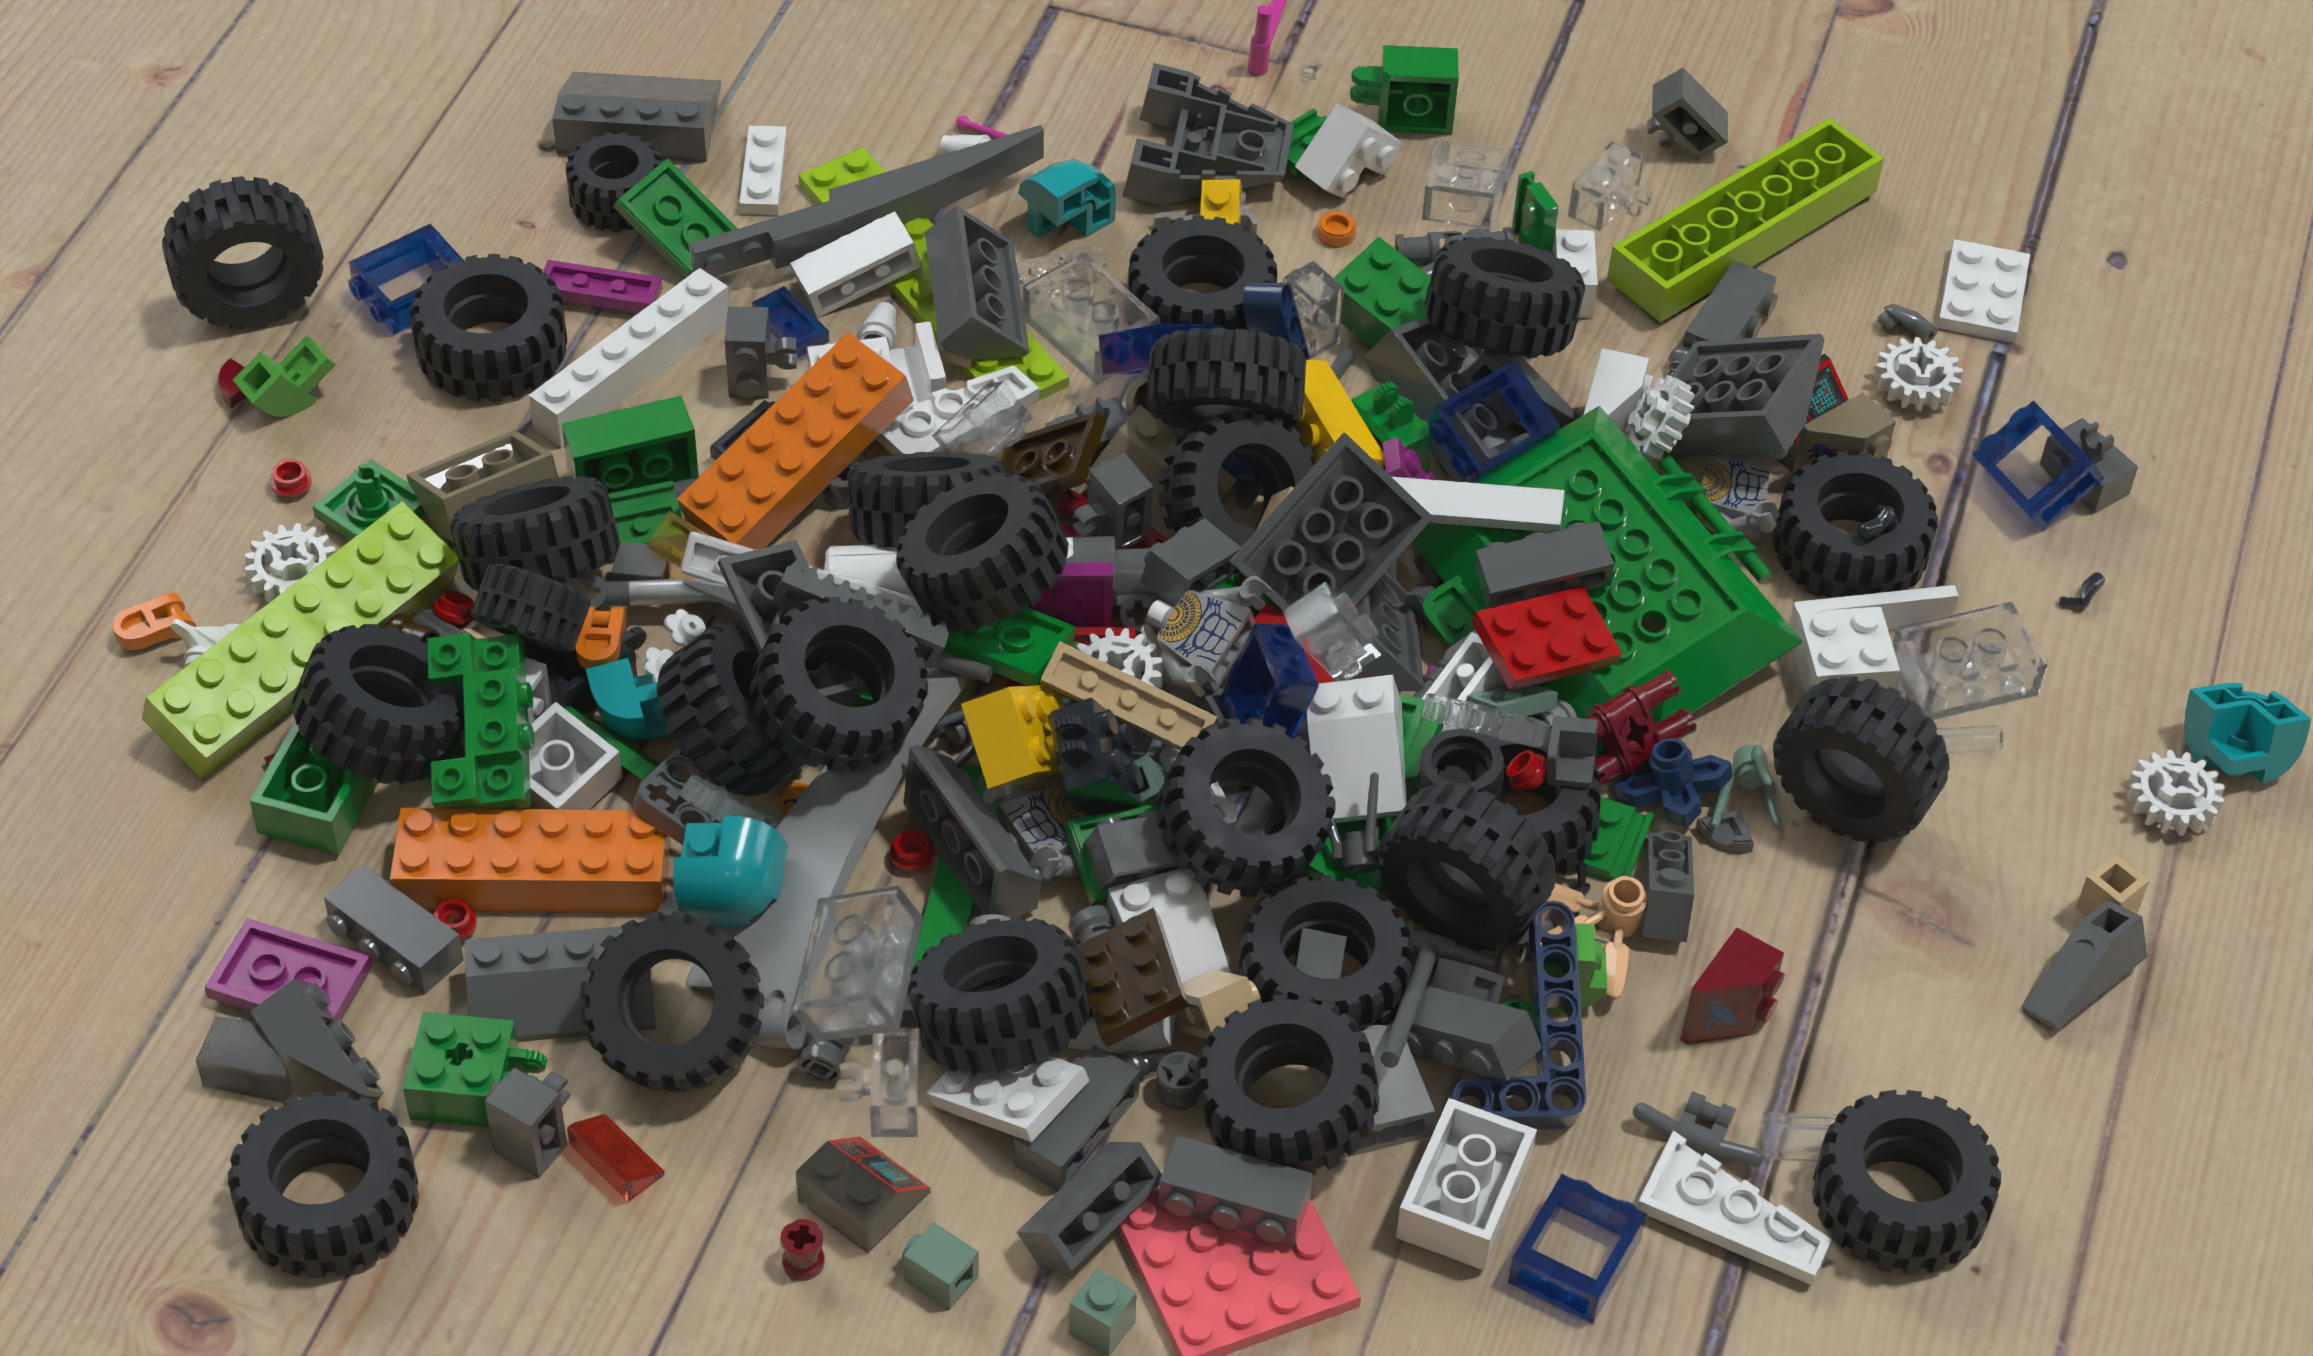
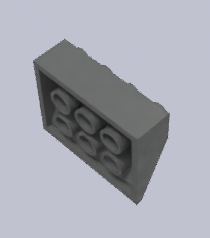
(666, 111)
(1428, 372)
(1747, 394)
(1333, 528)

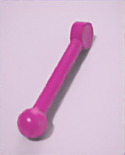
(964, 123)

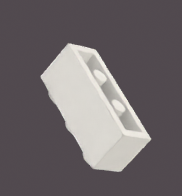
(856, 264)

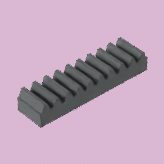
(800, 587)

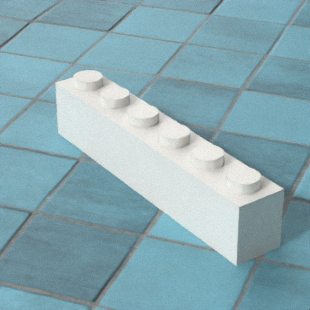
(631, 355)

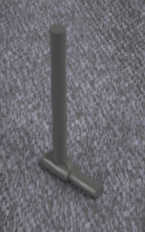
(1429, 949)

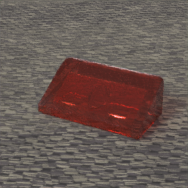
(614, 1155)

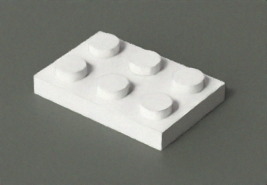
(1984, 291)
(1011, 1102)

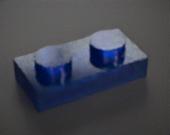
(792, 319)

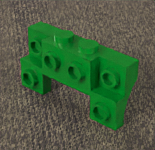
(495, 722)

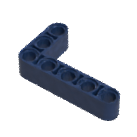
(1273, 311)
(1553, 1035)

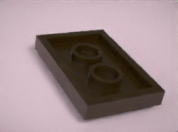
(1057, 454)
(1131, 977)

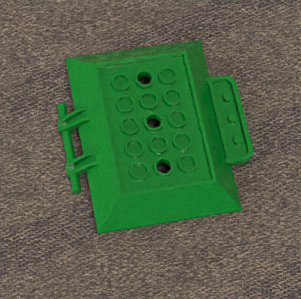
(1663, 570)

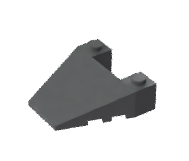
(1211, 140)

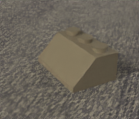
(1146, 445)
(479, 473)

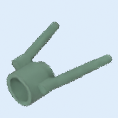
(1751, 772)

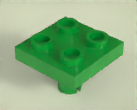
(364, 499)

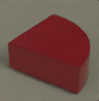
(230, 391)

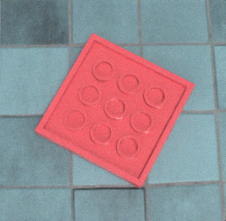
(1229, 1285)

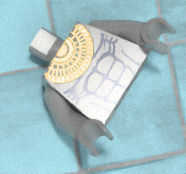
(1739, 492)
(1205, 632)
(1037, 823)

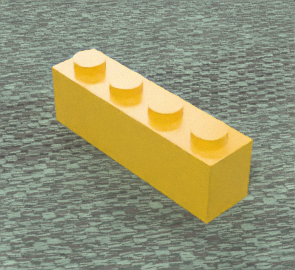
(1330, 413)

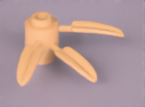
(1617, 913)

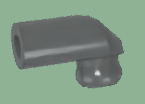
(1909, 319)

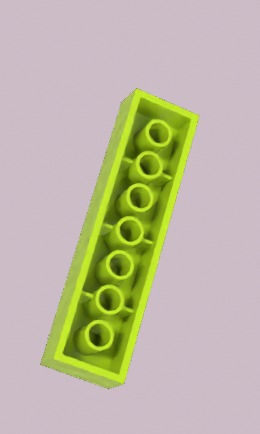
(1744, 218)
(255, 669)

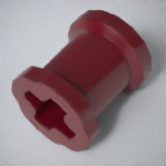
(803, 1251)

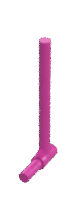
(1265, 29)

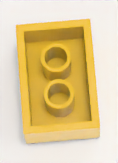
(1014, 734)

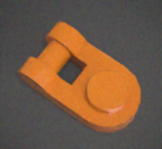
(138, 625)
(601, 637)

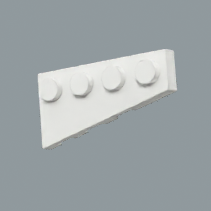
(918, 422)
(1709, 1203)

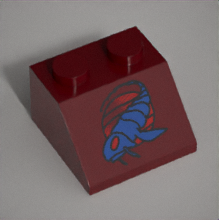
(1734, 990)

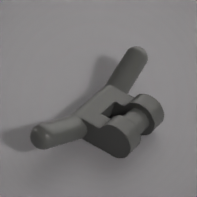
(1700, 1137)

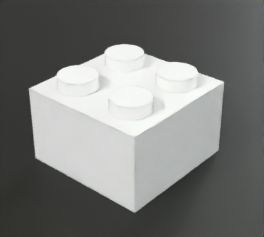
(1845, 645)
(569, 763)

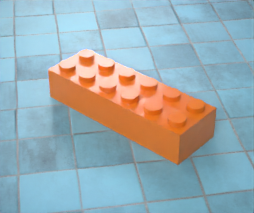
(797, 446)
(531, 860)

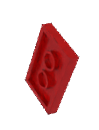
(1546, 638)

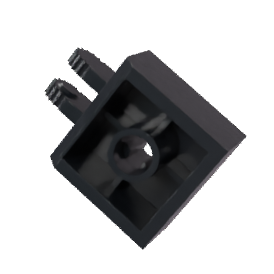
(569, 680)
(1095, 758)

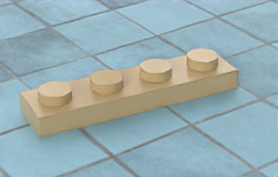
(1127, 697)

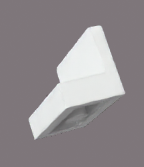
(921, 364)

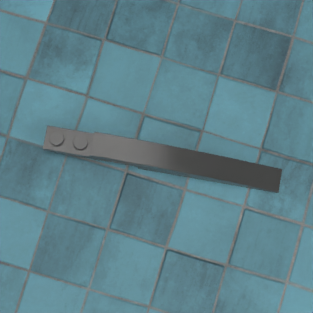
(906, 190)

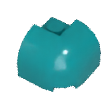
(1069, 193)
(626, 702)
(2244, 730)
(729, 870)

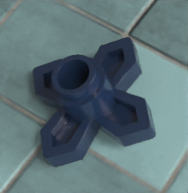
(1675, 781)

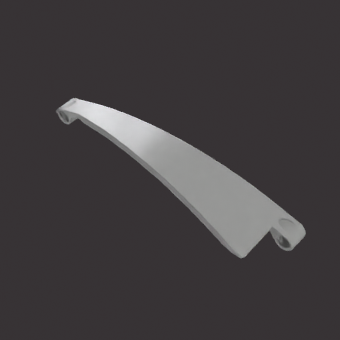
(824, 844)

